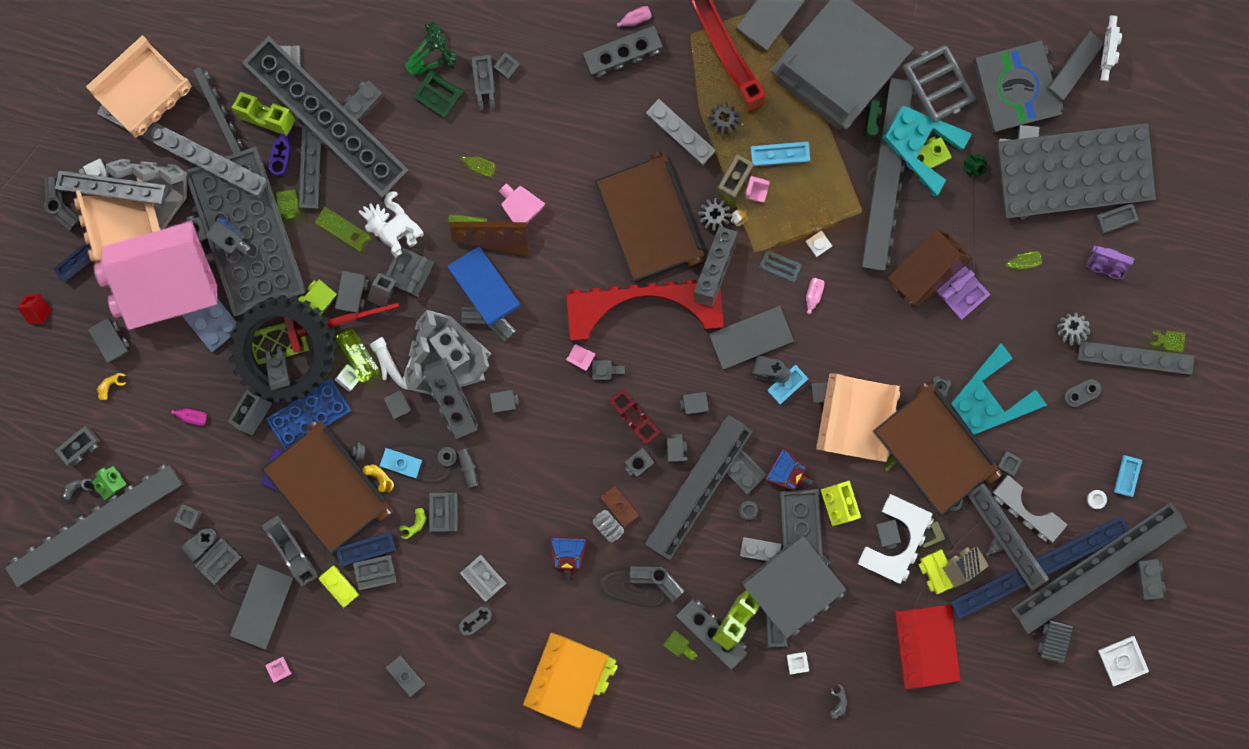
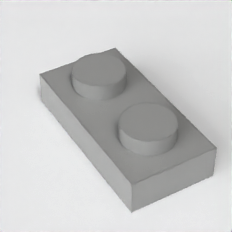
(759, 549)

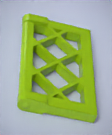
(289, 351)

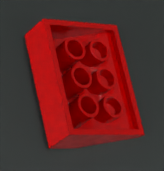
(926, 646)

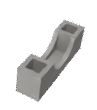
(680, 132)
(1009, 493)

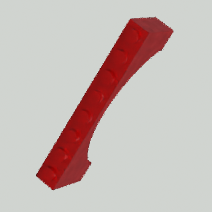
(742, 78)
(590, 307)

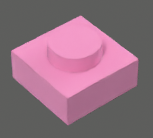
(278, 669)

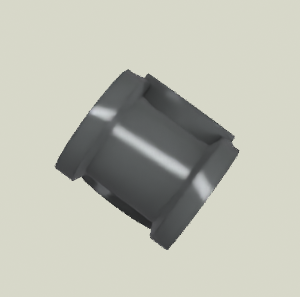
(770, 370)
(196, 545)

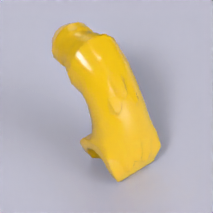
(104, 386)
(384, 481)

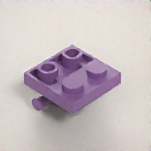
(1109, 262)
(963, 293)

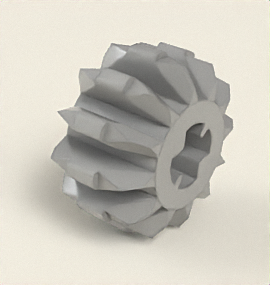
(715, 206)
(1073, 322)
(608, 526)

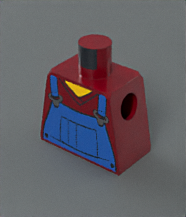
(788, 471)
(567, 554)

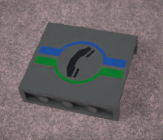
(1016, 86)

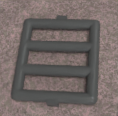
(951, 66)

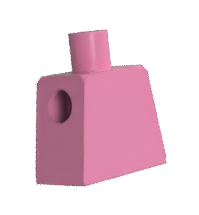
(520, 204)

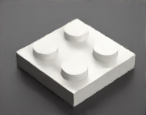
(1123, 661)

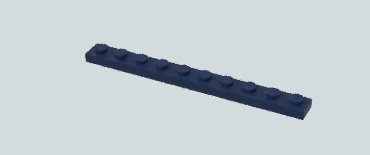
(1048, 562)

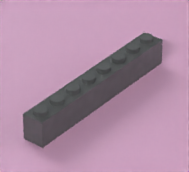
(698, 487)

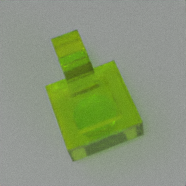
(678, 644)

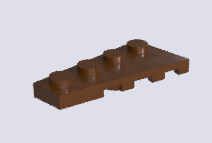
(498, 236)

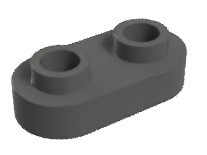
(1082, 392)

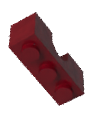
(634, 416)

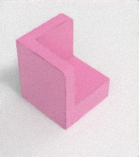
(757, 189)
(580, 357)

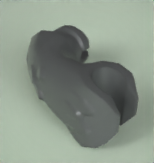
(71, 487)
(841, 706)

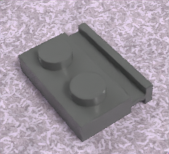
(745, 472)
(443, 511)
(218, 561)
(374, 572)

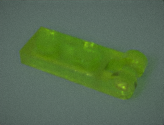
(341, 228)
(357, 355)

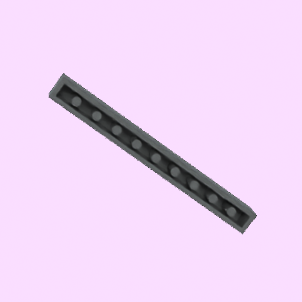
(885, 184)
(93, 526)
(1099, 568)

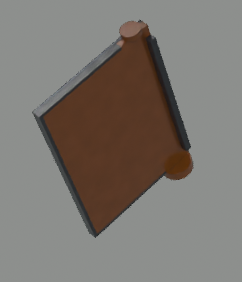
(650, 218)
(936, 449)
(326, 487)

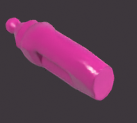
(191, 416)

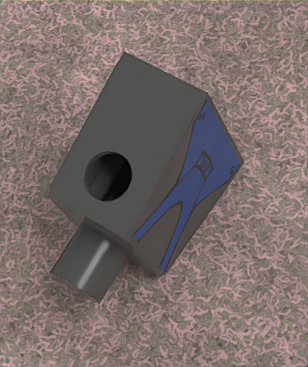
(221, 231)

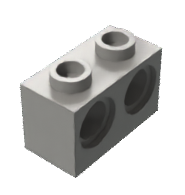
(445, 350)

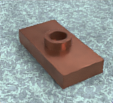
(619, 506)

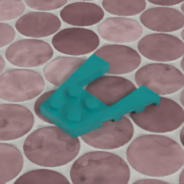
(907, 136)
(978, 406)

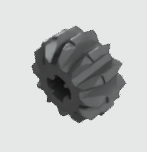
(727, 112)

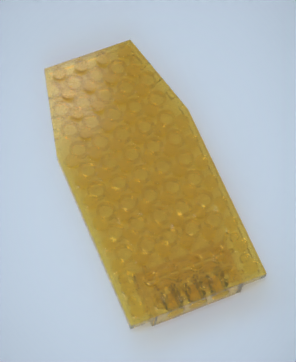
(799, 195)

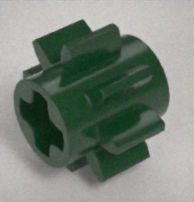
(975, 165)

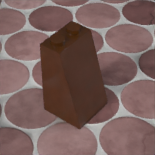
(929, 267)

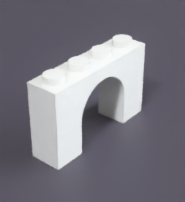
(916, 521)

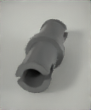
(467, 468)

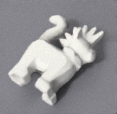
(395, 229)

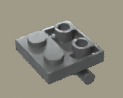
(410, 271)

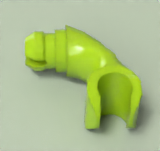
(419, 522)

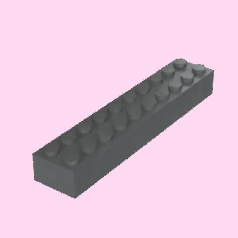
(324, 117)

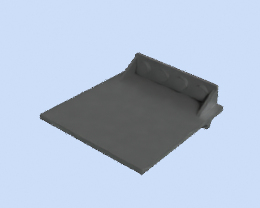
(840, 62)

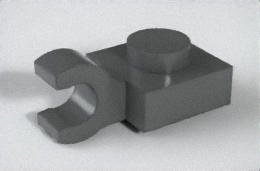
(603, 369)

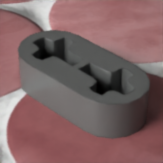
(478, 624)

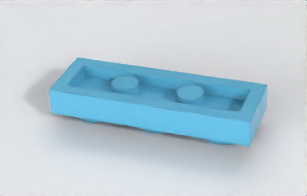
(780, 154)

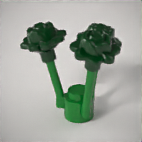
(437, 41)

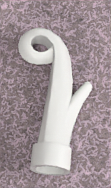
(387, 363)

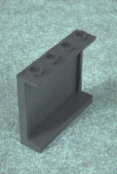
(794, 586)

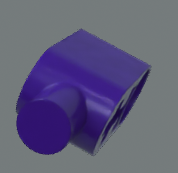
(282, 139)

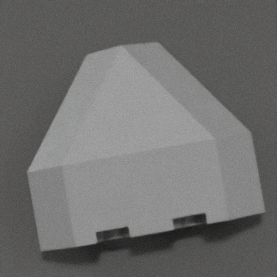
(171, 176)
(424, 353)

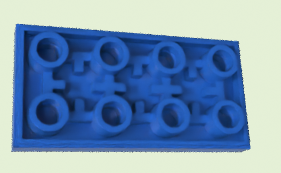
(483, 286)
(322, 405)

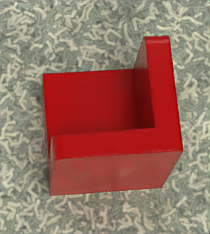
(34, 309)

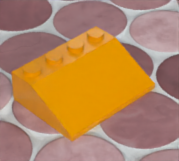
(565, 680)

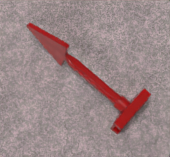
(296, 332)

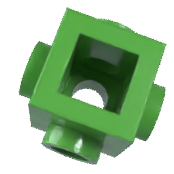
(108, 482)

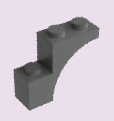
(290, 550)

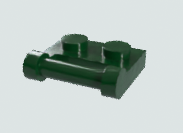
(433, 98)
(873, 114)

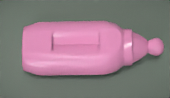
(636, 17)
(814, 293)

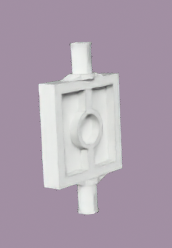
(1110, 56)

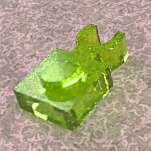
(1171, 341)

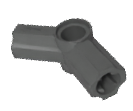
(63, 213)
(501, 327)
(645, 574)

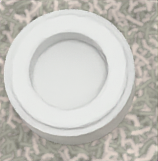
(1096, 499)

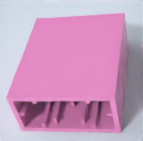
(157, 276)

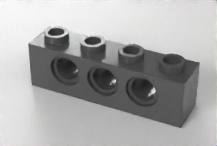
(628, 42)
(715, 266)
(442, 370)
(686, 615)

